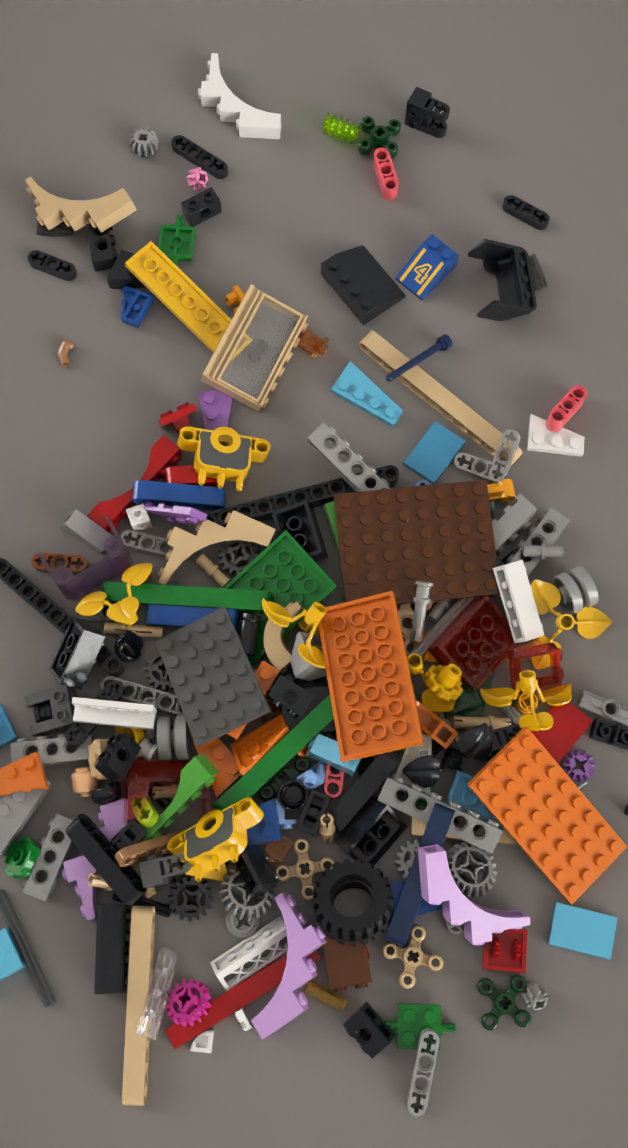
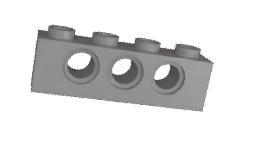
(555, 522)
(43, 744)
(31, 884)

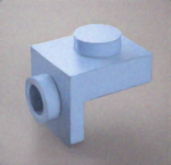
(314, 776)
(285, 824)

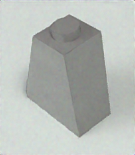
(85, 530)

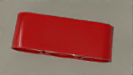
(186, 475)

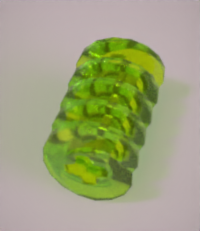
(341, 128)

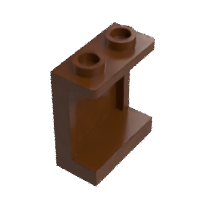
(346, 965)

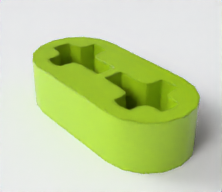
(147, 808)

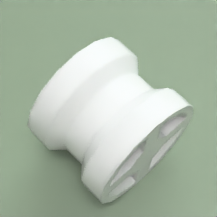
(148, 750)

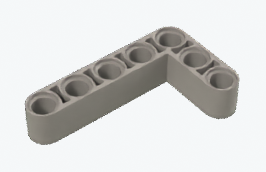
(139, 693)

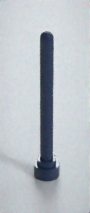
(443, 343)

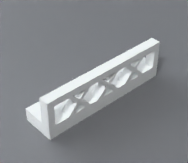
(114, 713)
(251, 950)

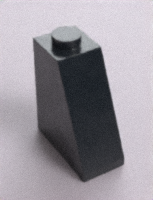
(121, 275)

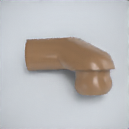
(63, 350)

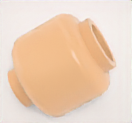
(83, 782)

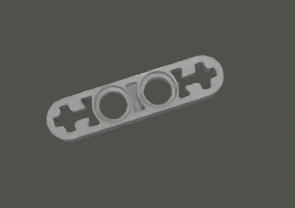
(154, 549)
(421, 1071)

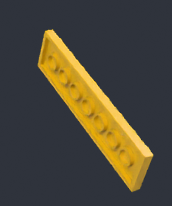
(179, 294)

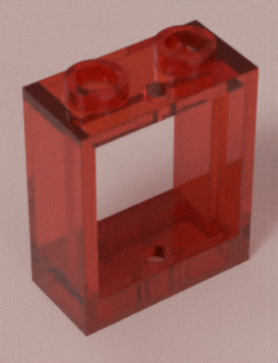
(544, 682)

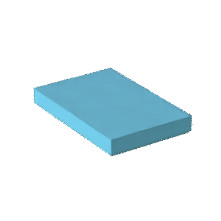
(582, 930)

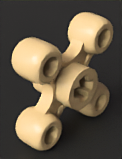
(295, 871)
(414, 947)

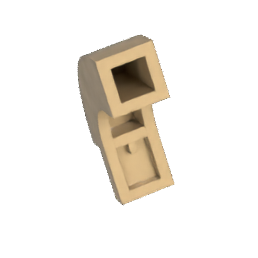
(274, 642)

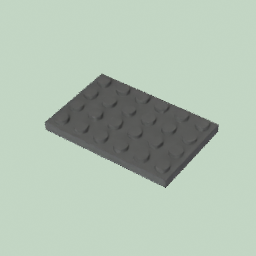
(212, 677)

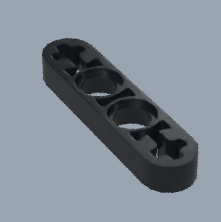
(199, 157)
(74, 728)

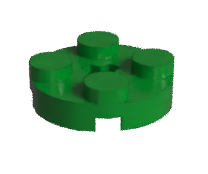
(21, 857)

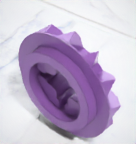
(569, 763)

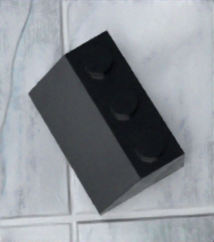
(303, 527)
(77, 654)
(370, 832)

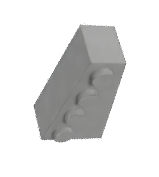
(512, 521)
(16, 812)

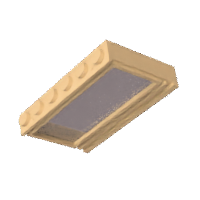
(254, 349)

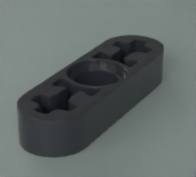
(539, 214)
(57, 271)

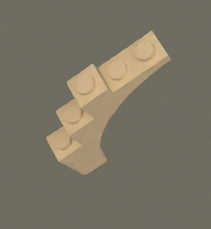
(77, 213)
(186, 543)

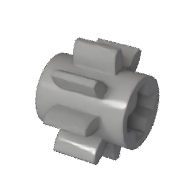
(535, 996)

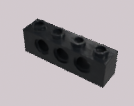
(101, 258)

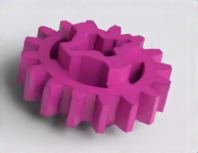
(188, 1002)

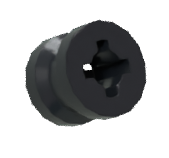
(43, 712)

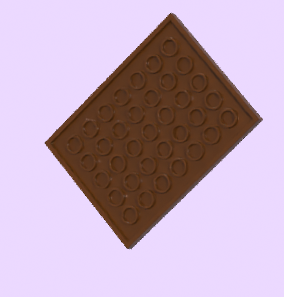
(416, 535)

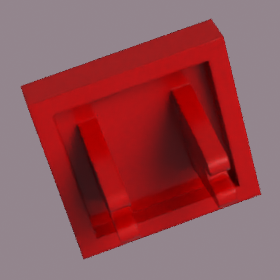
(179, 418)
(506, 951)

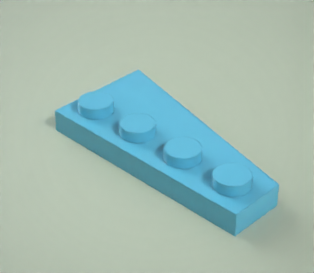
(364, 394)

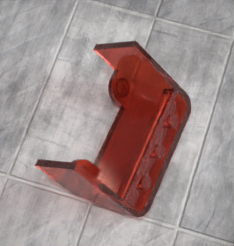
(145, 771)

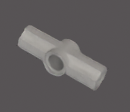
(596, 705)

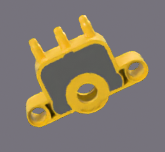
(221, 461)
(221, 842)

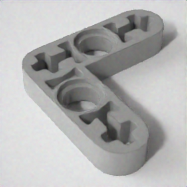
(491, 466)

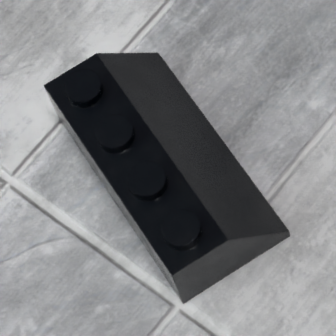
(112, 948)

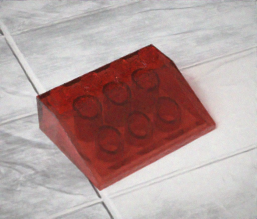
(475, 642)

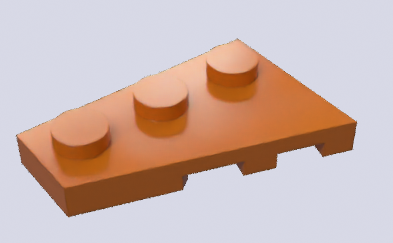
(258, 743)
(224, 762)
(23, 775)

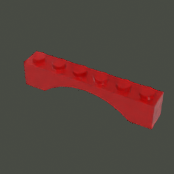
(163, 455)

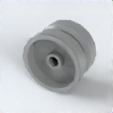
(576, 589)
(171, 738)

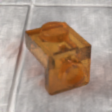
(313, 344)
(278, 849)

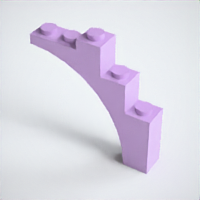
(79, 868)
(439, 888)
(298, 971)

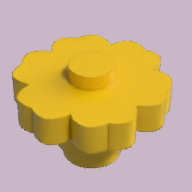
(445, 681)

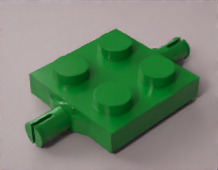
(177, 241)
(415, 1018)

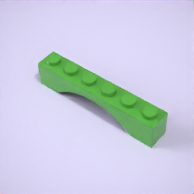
(193, 778)

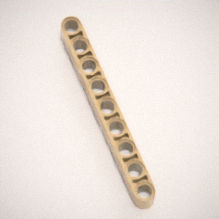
(139, 980)

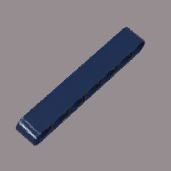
(411, 894)

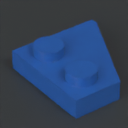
(135, 306)

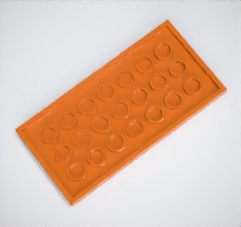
(369, 678)
(547, 815)

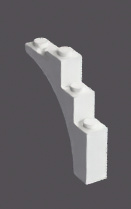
(248, 120)

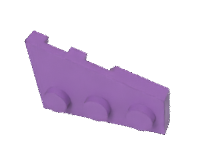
(215, 409)
(176, 514)

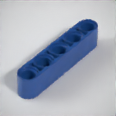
(179, 495)
(180, 615)

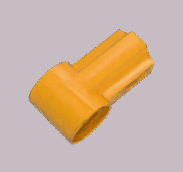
(501, 491)

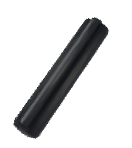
(160, 908)

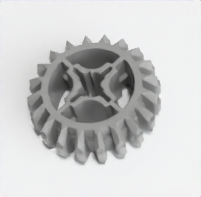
(482, 864)
(239, 890)

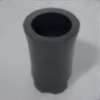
(248, 631)

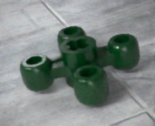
(379, 136)
(291, 773)
(510, 1008)

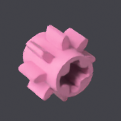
(197, 178)

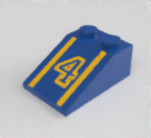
(427, 267)

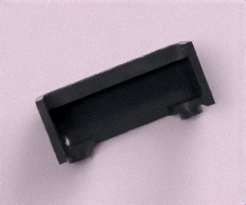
(513, 279)

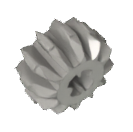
(143, 142)

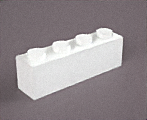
(518, 601)

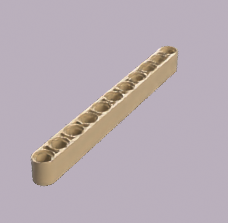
(437, 396)

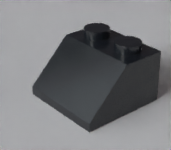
(256, 871)

